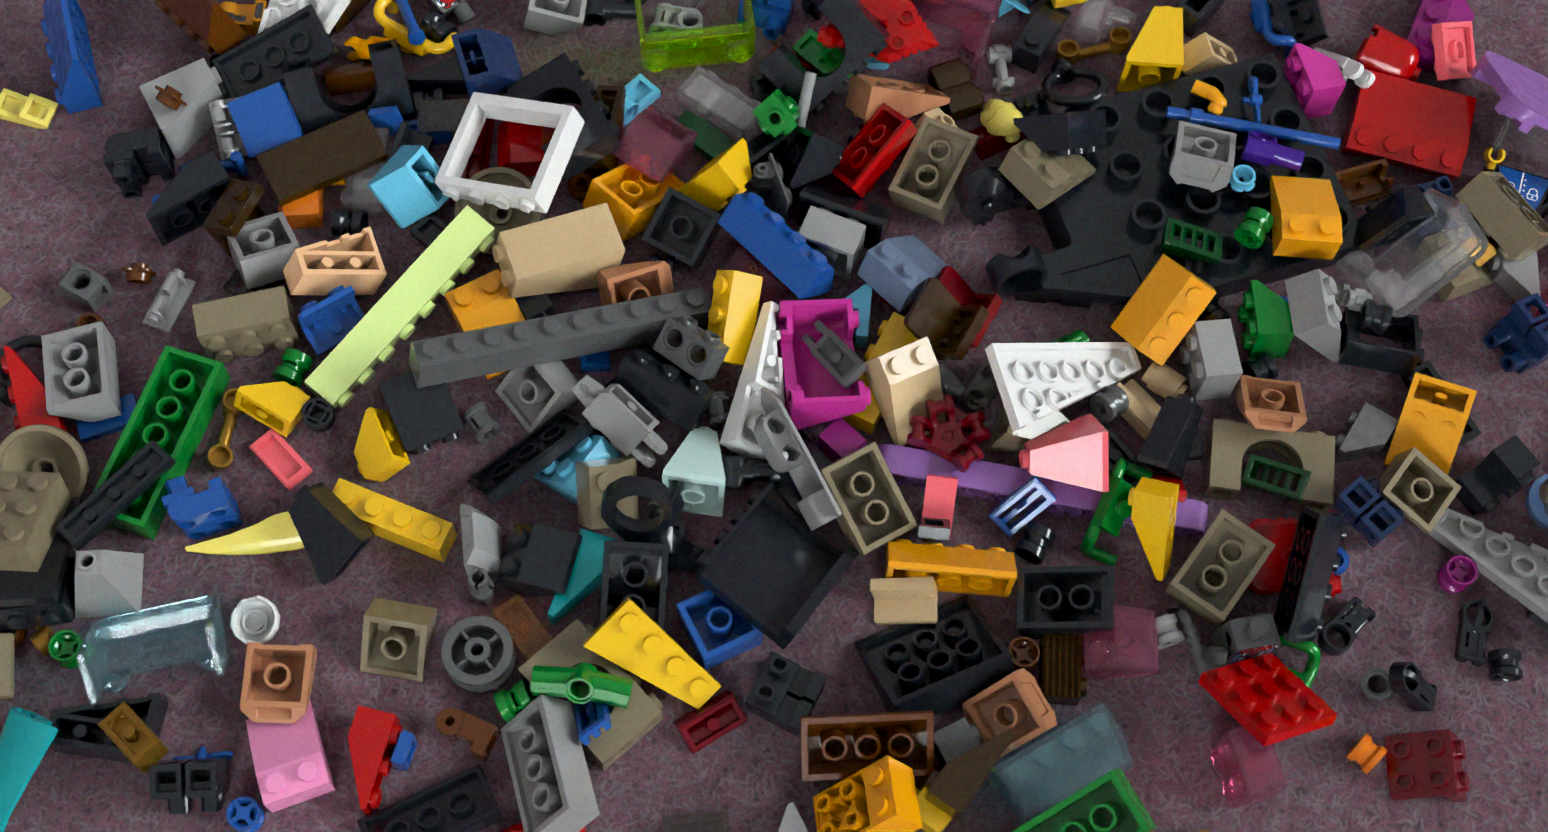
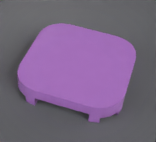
(1520, 89)

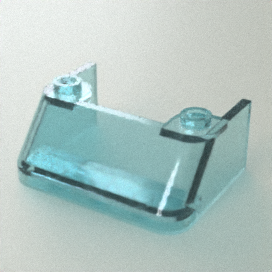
(151, 641)

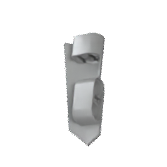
(818, 502)

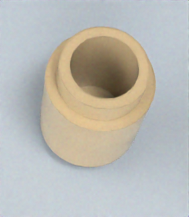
(1164, 381)

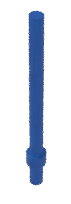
(1197, 117)

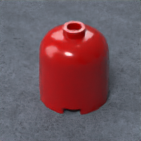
(1389, 54)

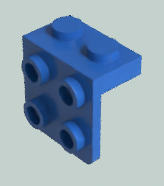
(330, 320)

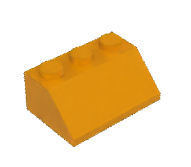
(1163, 309)

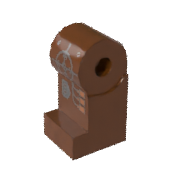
(462, 726)

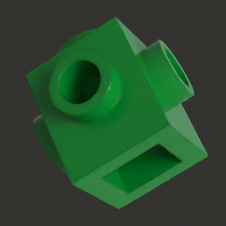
(768, 117)

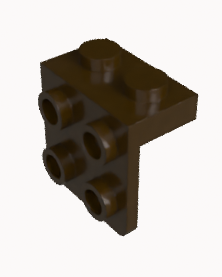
(232, 210)
(944, 321)

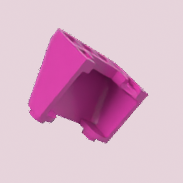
(809, 388)

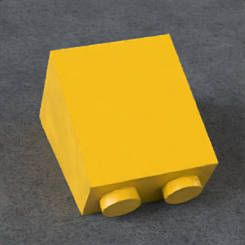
(1157, 51)

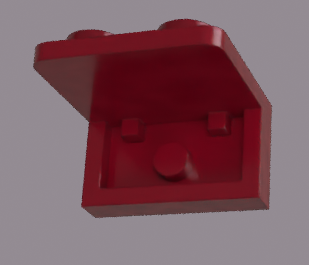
(965, 296)
(1426, 765)

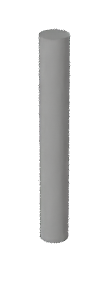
(805, 98)

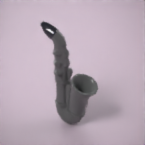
(1204, 657)

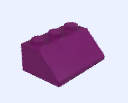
(1430, 13)

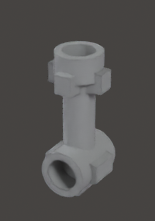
(1000, 56)
(1351, 298)

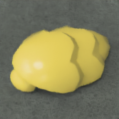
(998, 119)

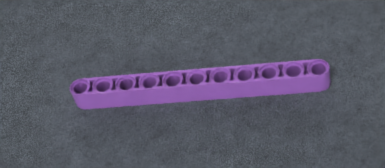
(998, 481)

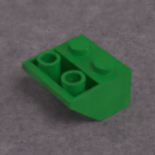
(1265, 322)

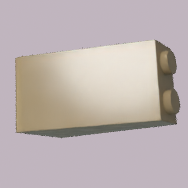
(559, 252)

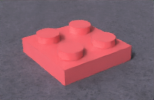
(1453, 50)

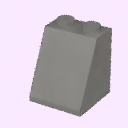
(189, 123)

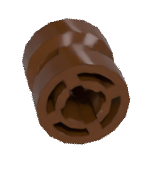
(1025, 650)

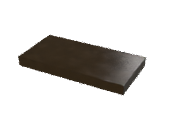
(322, 157)

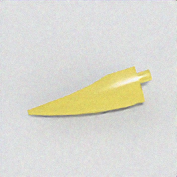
(266, 537)

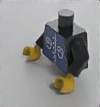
(1530, 186)

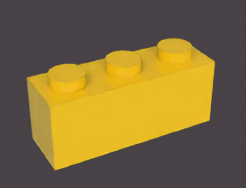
(735, 312)

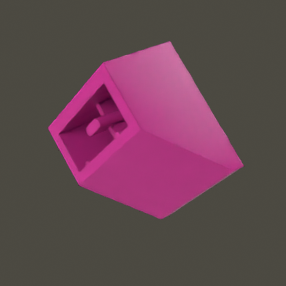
(1314, 80)

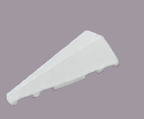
(760, 370)

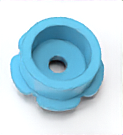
(1242, 172)

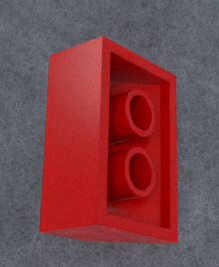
(874, 149)

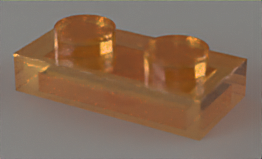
(522, 626)

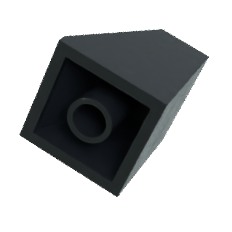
(420, 413)

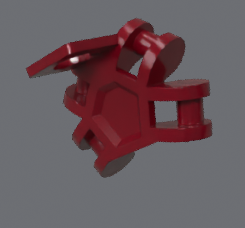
(949, 436)

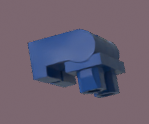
(770, 15)
(201, 512)

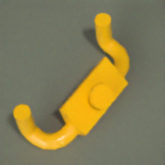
(395, 30)

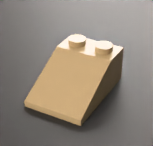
(903, 383)

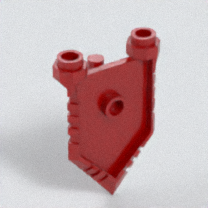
(902, 22)
(1272, 572)

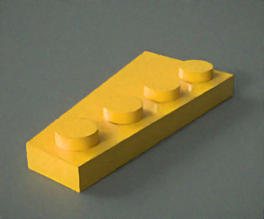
(647, 651)

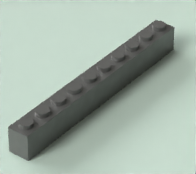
(551, 337)

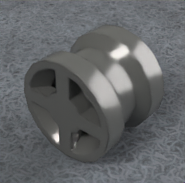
(1109, 403)

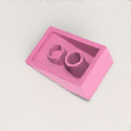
(289, 761)

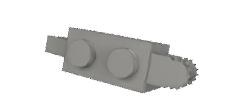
(620, 419)

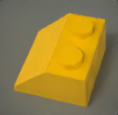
(721, 177)

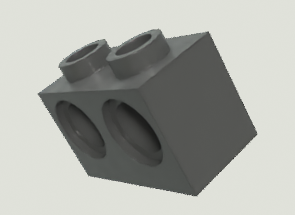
(689, 352)

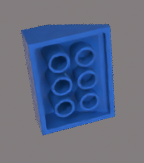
(71, 55)

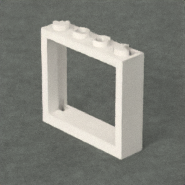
(518, 110)

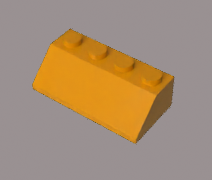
(954, 568)

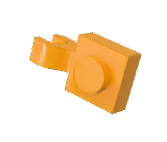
(361, 46)

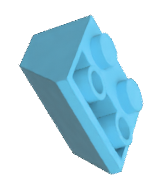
(408, 186)
(561, 473)

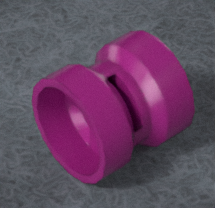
(1460, 568)

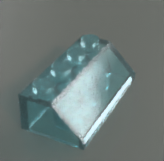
(1062, 763)

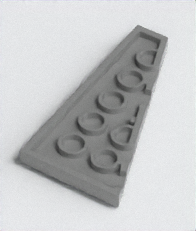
(1506, 562)

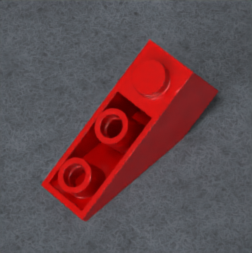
(27, 393)
(370, 746)

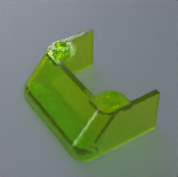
(696, 45)

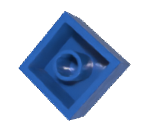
(716, 629)

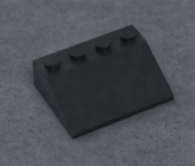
(1308, 574)
(936, 662)

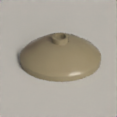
(492, 213)
(40, 444)

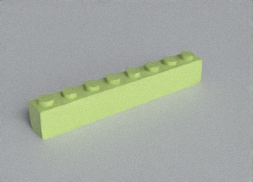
(400, 308)

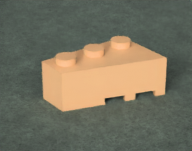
(345, 262)

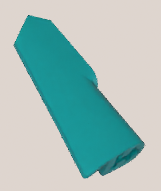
(22, 747)

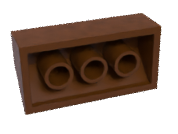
(205, 21)
(846, 743)

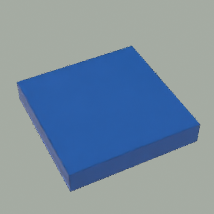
(265, 119)

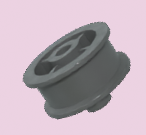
(483, 671)

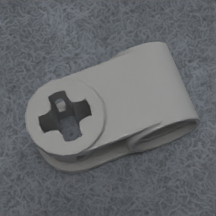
(675, 18)

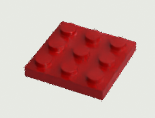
(1267, 699)

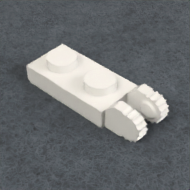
(1351, 69)

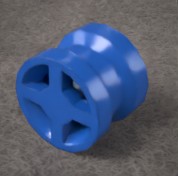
(240, 810)

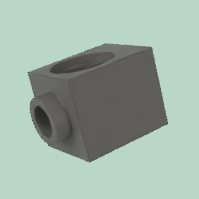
(93, 294)
(955, 740)

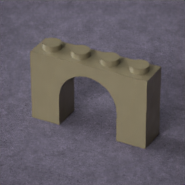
(1231, 440)
(627, 724)

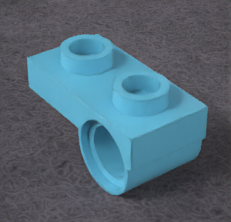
(639, 95)

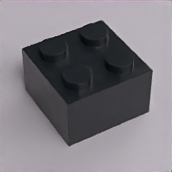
(683, 228)

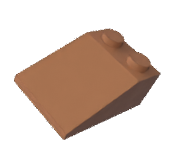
(906, 97)

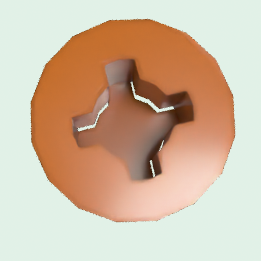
(1366, 753)

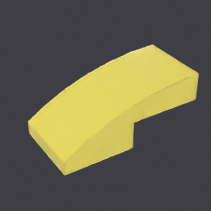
(28, 111)

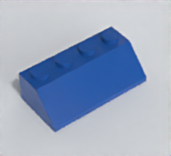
(777, 246)

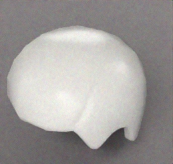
(251, 616)

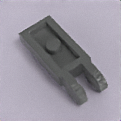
(835, 355)

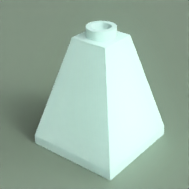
(698, 473)

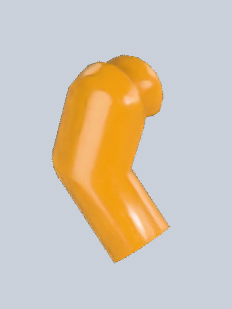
(1212, 94)

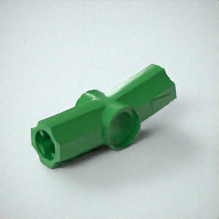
(563, 683)

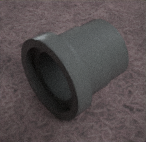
(1372, 675)

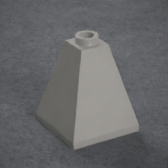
(107, 583)

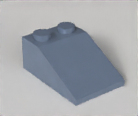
(900, 269)

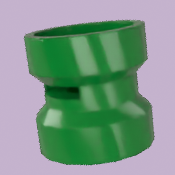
(1253, 229)
(293, 367)
(64, 644)
(514, 700)

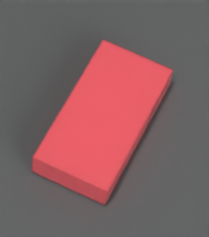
(280, 459)
(939, 497)

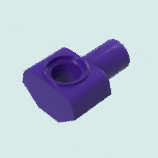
(1264, 150)

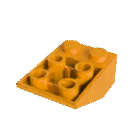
(1432, 420)
(871, 801)

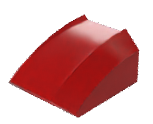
(521, 146)

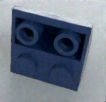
(486, 61)

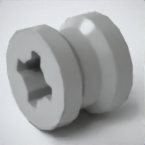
(1167, 631)

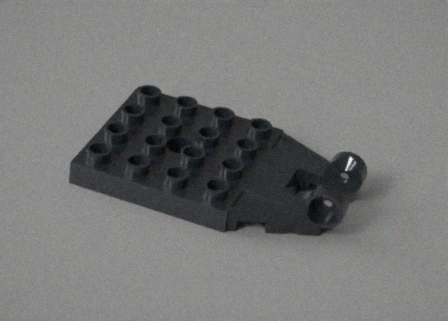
(1114, 220)

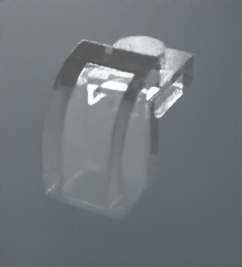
(1101, 15)

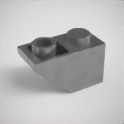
(1366, 434)

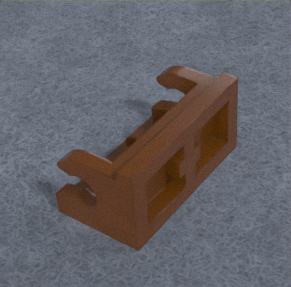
(1365, 182)

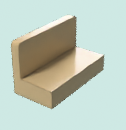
(1141, 409)
(905, 600)

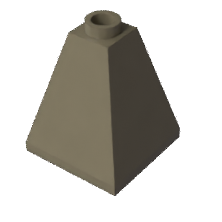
(1005, 441)

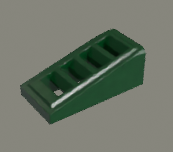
(1180, 248)
(1256, 461)

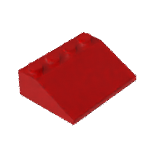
(1410, 126)

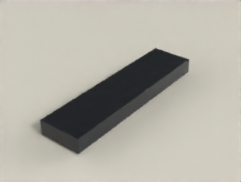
(115, 495)

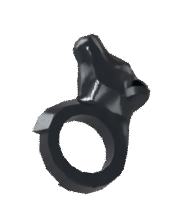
(655, 530)

